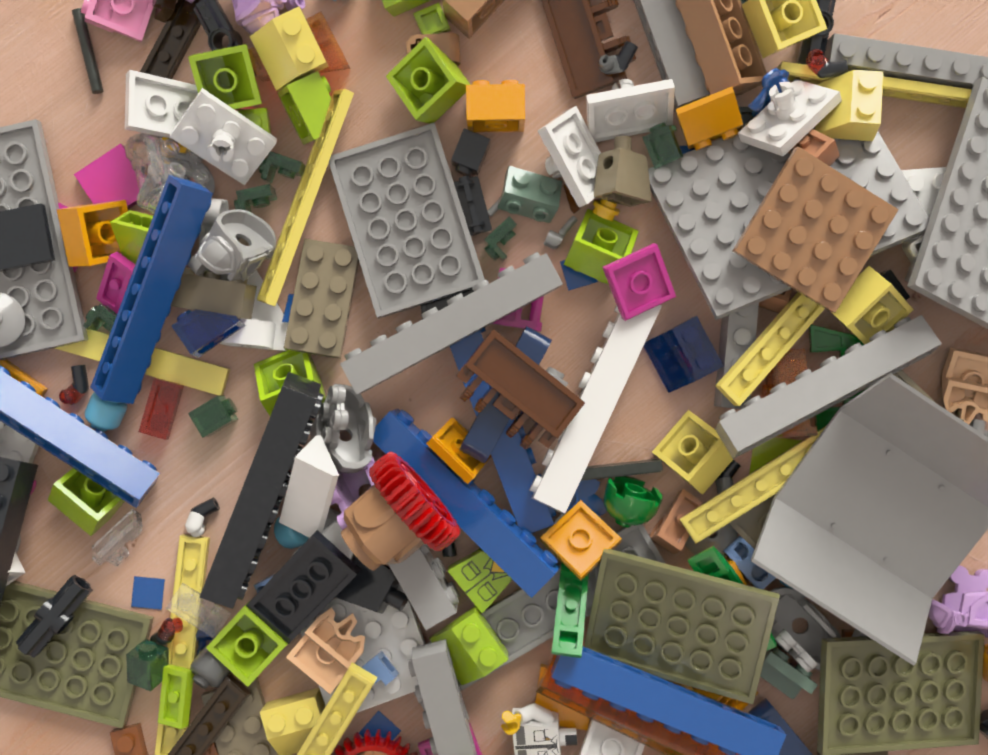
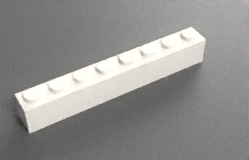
(600, 393)

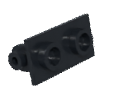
(473, 204)

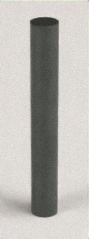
(87, 51)

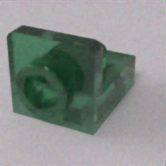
(662, 145)
(287, 167)
(256, 196)
(502, 234)
(98, 316)

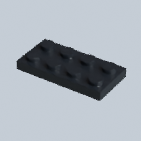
(303, 587)

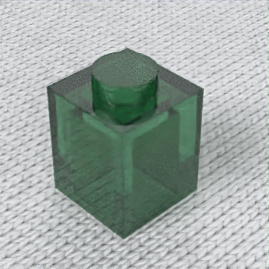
(214, 415)
(146, 664)

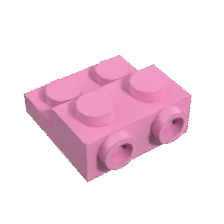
(121, 16)

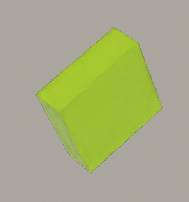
(432, 20)

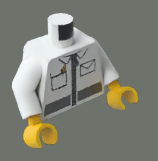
(537, 731)

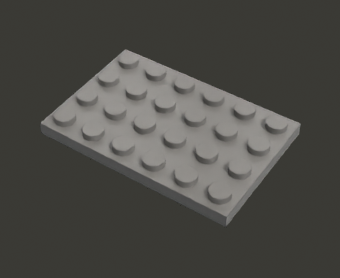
(406, 220)

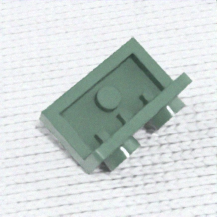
(530, 195)
(785, 675)

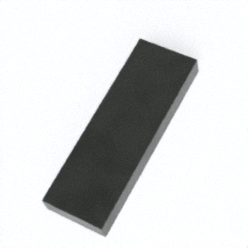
(622, 469)

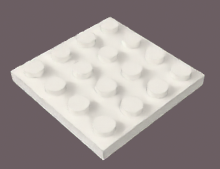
(389, 632)

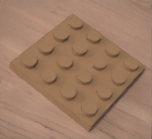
(815, 230)

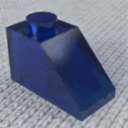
(205, 329)

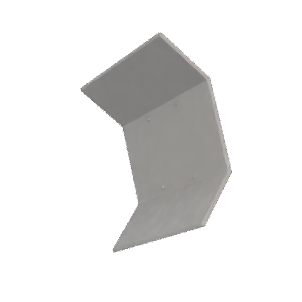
(880, 513)

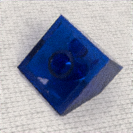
(682, 354)

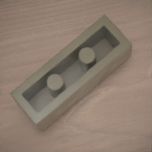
(215, 295)

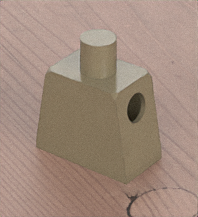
(622, 175)

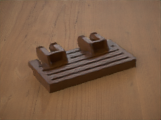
(578, 36)
(521, 387)

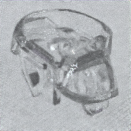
(155, 160)

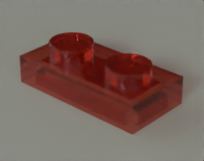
(161, 408)

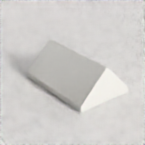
(310, 489)

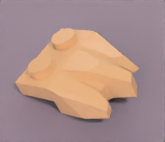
(966, 384)
(327, 650)

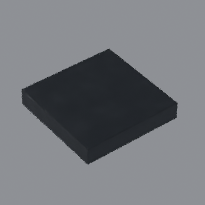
(25, 237)

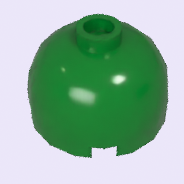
(631, 502)

